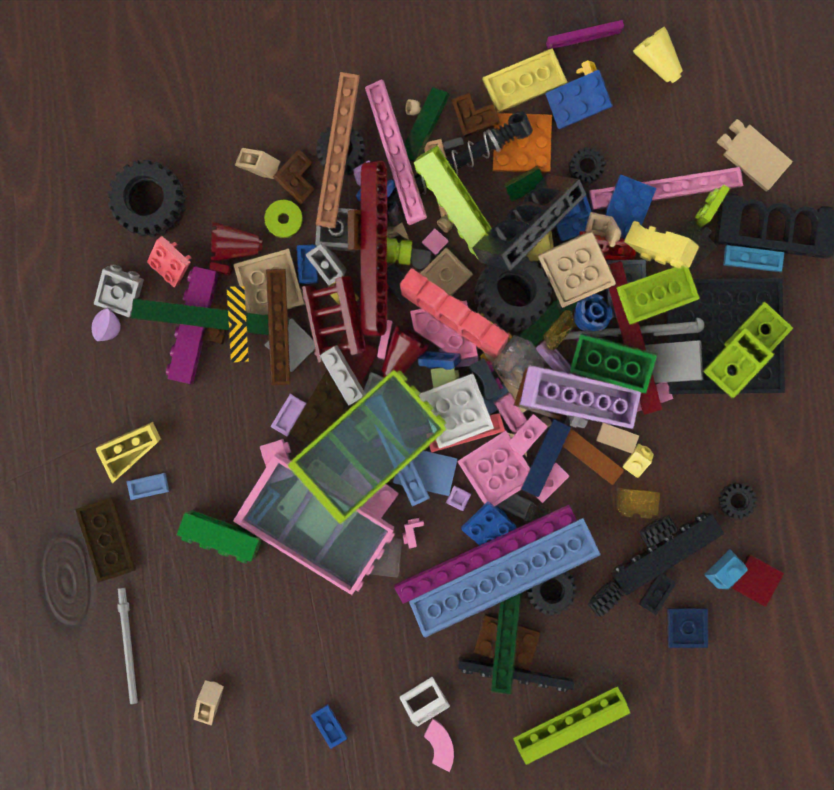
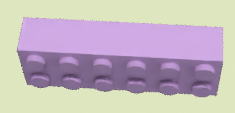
(580, 397)

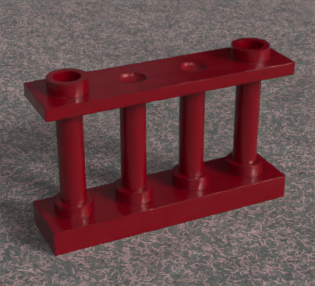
(350, 314)

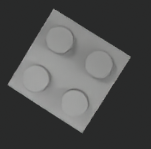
(335, 238)

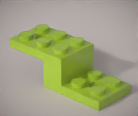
(748, 350)

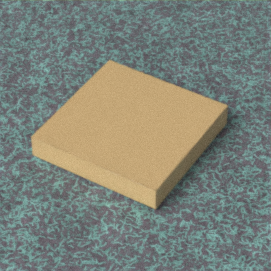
(447, 272)

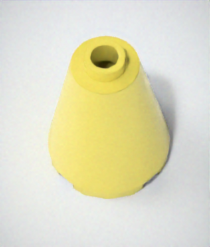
(660, 55)

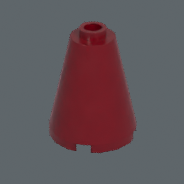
(233, 242)
(402, 351)

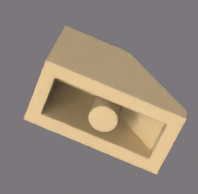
(257, 162)
(208, 702)

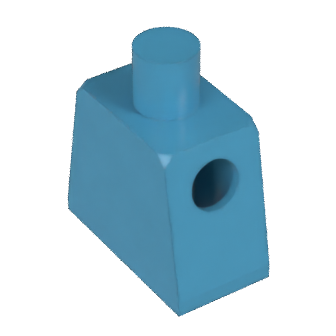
(726, 570)

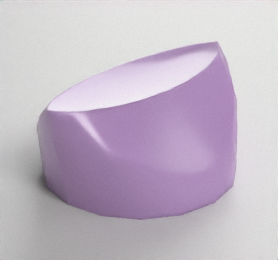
(105, 325)

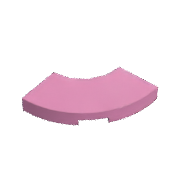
(441, 743)

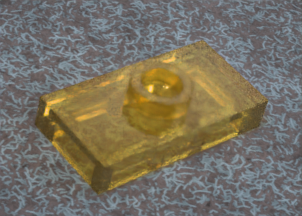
(559, 330)

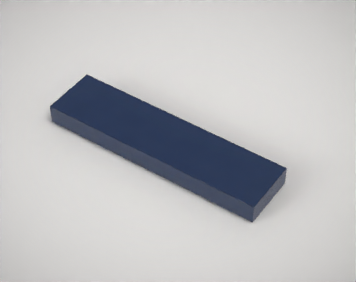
(545, 458)

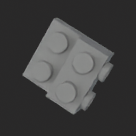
(118, 290)

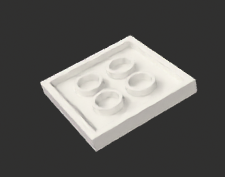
(461, 408)

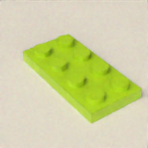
(657, 293)

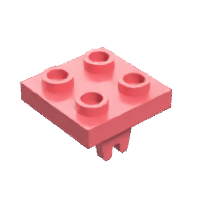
(168, 261)

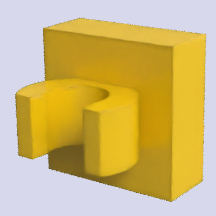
(588, 67)

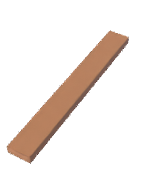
(337, 150)

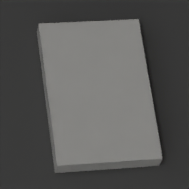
(677, 361)

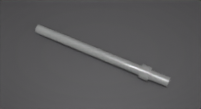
(123, 608)

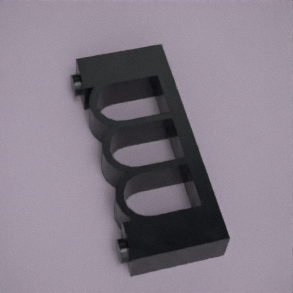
(561, 197)
(821, 236)

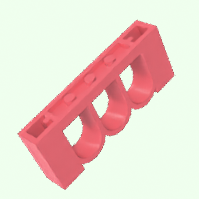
(453, 314)

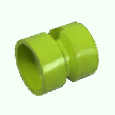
(399, 251)

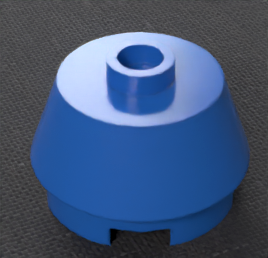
(592, 313)

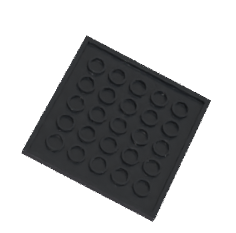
(724, 308)

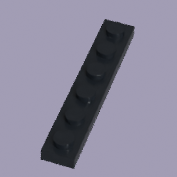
(523, 676)

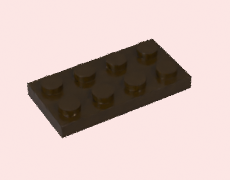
(321, 411)
(105, 539)

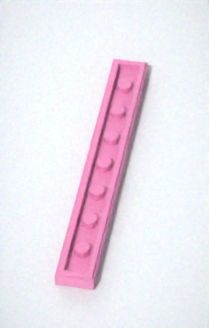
(395, 152)
(678, 186)

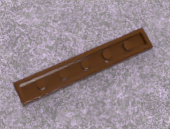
(278, 326)

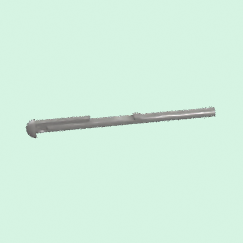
(662, 329)

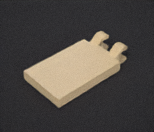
(754, 155)

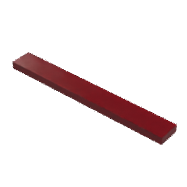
(632, 337)

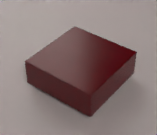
(219, 268)

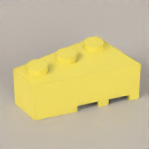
(660, 246)
(127, 449)

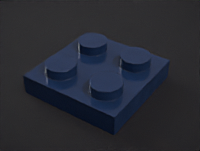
(687, 627)

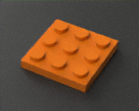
(529, 152)

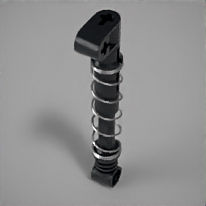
(517, 126)

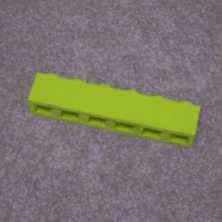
(452, 196)
(571, 725)

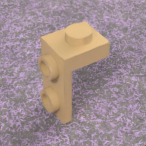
(604, 226)

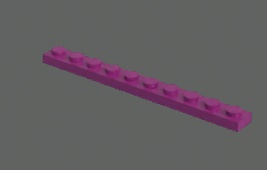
(483, 554)

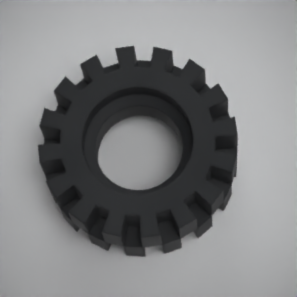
(591, 155)
(749, 502)
(658, 530)
(605, 598)

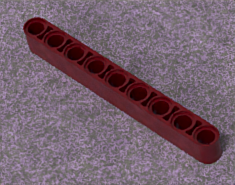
(374, 248)

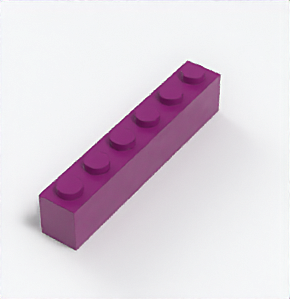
(190, 338)

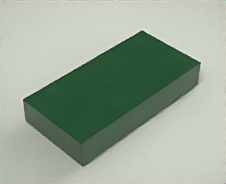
(523, 183)

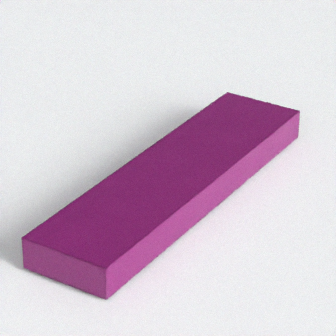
(585, 35)

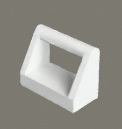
(430, 709)

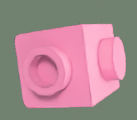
(409, 536)

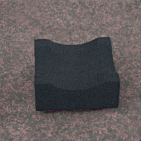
(483, 370)

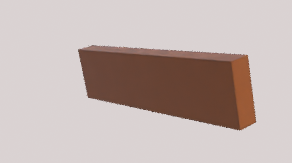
(592, 457)

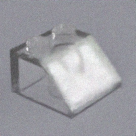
(515, 358)

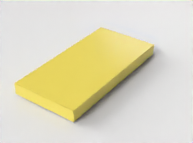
(524, 80)

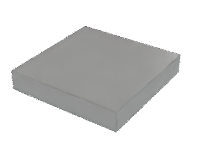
(300, 345)

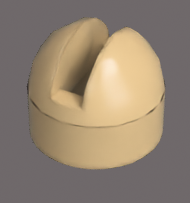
(412, 107)
(445, 224)

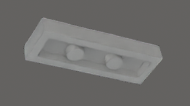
(342, 375)

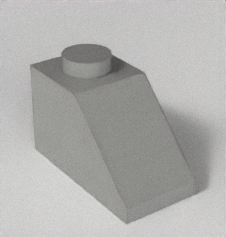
(326, 263)

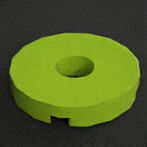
(272, 216)

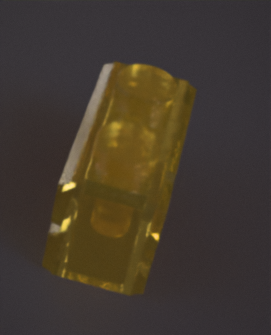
(638, 502)

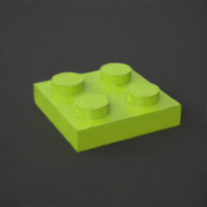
(713, 201)

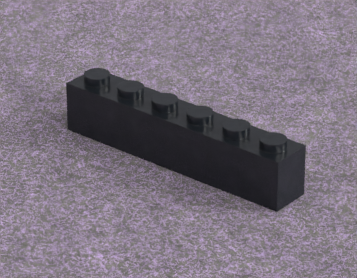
(667, 553)

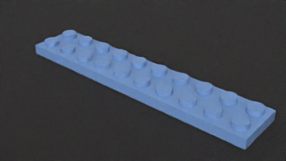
(504, 578)

